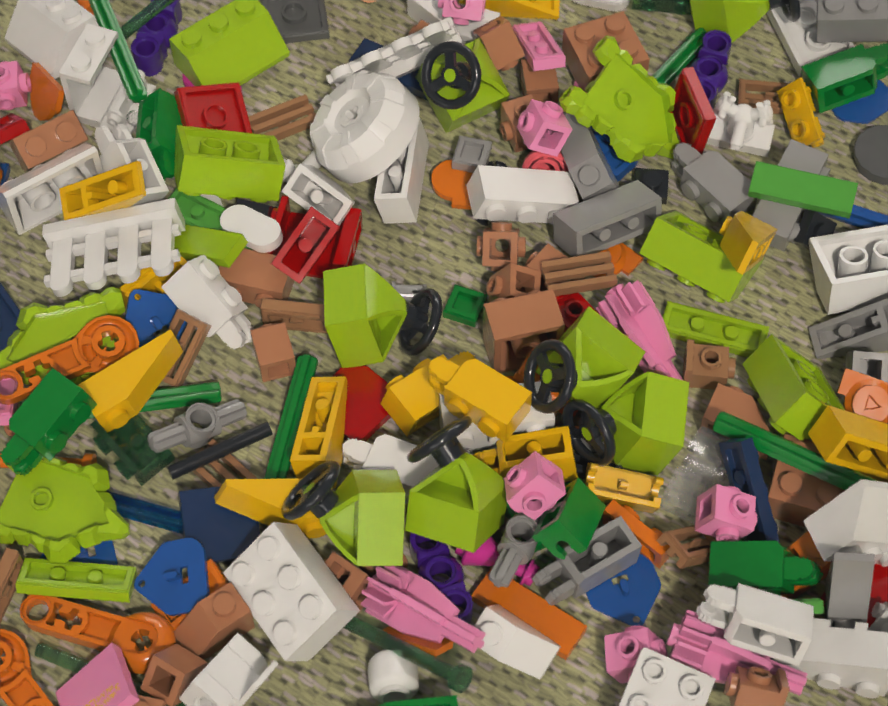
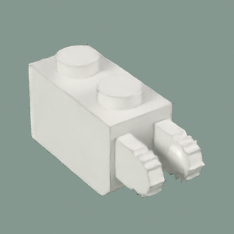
(121, 149)
(207, 296)
(387, 454)
(759, 621)

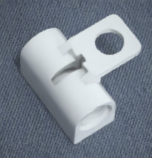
(229, 677)

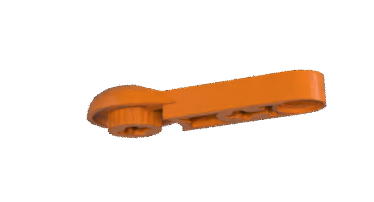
(76, 355)
(102, 628)
(16, 679)

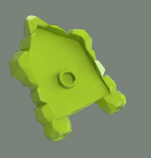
(625, 105)
(52, 325)
(61, 509)

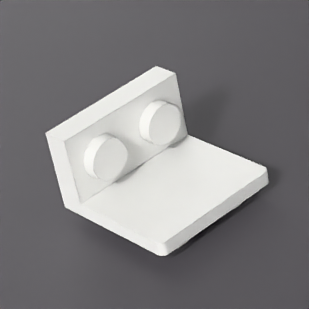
(665, 682)

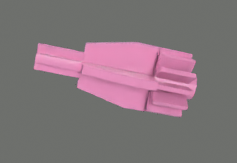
(635, 314)
(417, 608)
(707, 651)

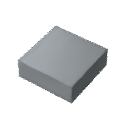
(471, 153)

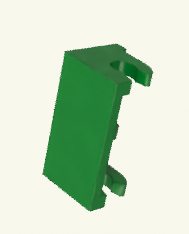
(570, 520)

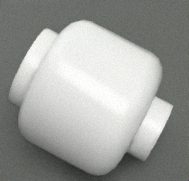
(392, 677)

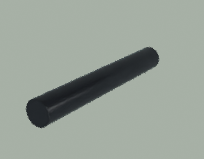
(219, 450)

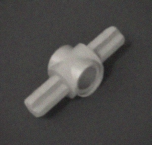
(187, 434)
(514, 552)

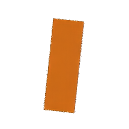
(534, 611)

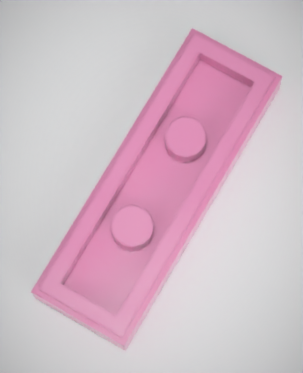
(539, 46)

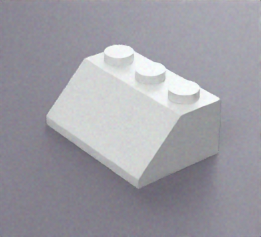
(47, 31)
(36, 194)
(851, 268)
(853, 522)

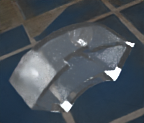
(698, 472)

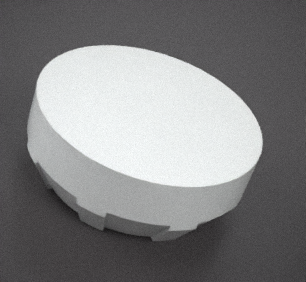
(364, 126)

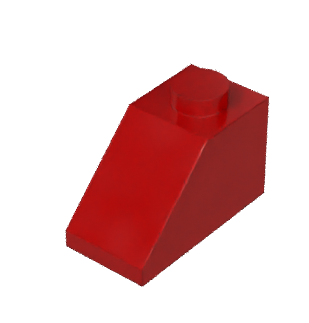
(305, 245)

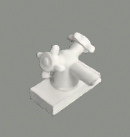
(742, 126)

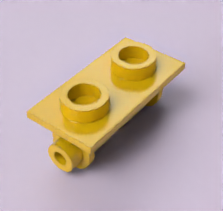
(799, 115)

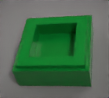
(465, 305)

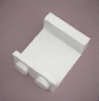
(85, 80)

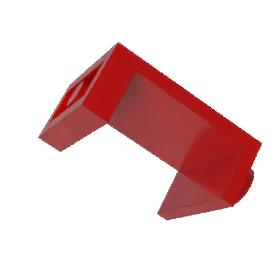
(341, 249)

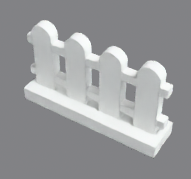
(401, 55)
(109, 230)

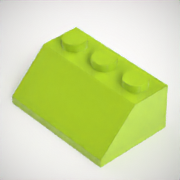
(229, 45)
(228, 164)
(694, 255)
(789, 387)

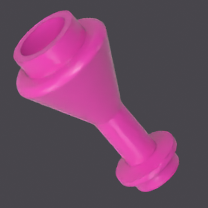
(487, 555)

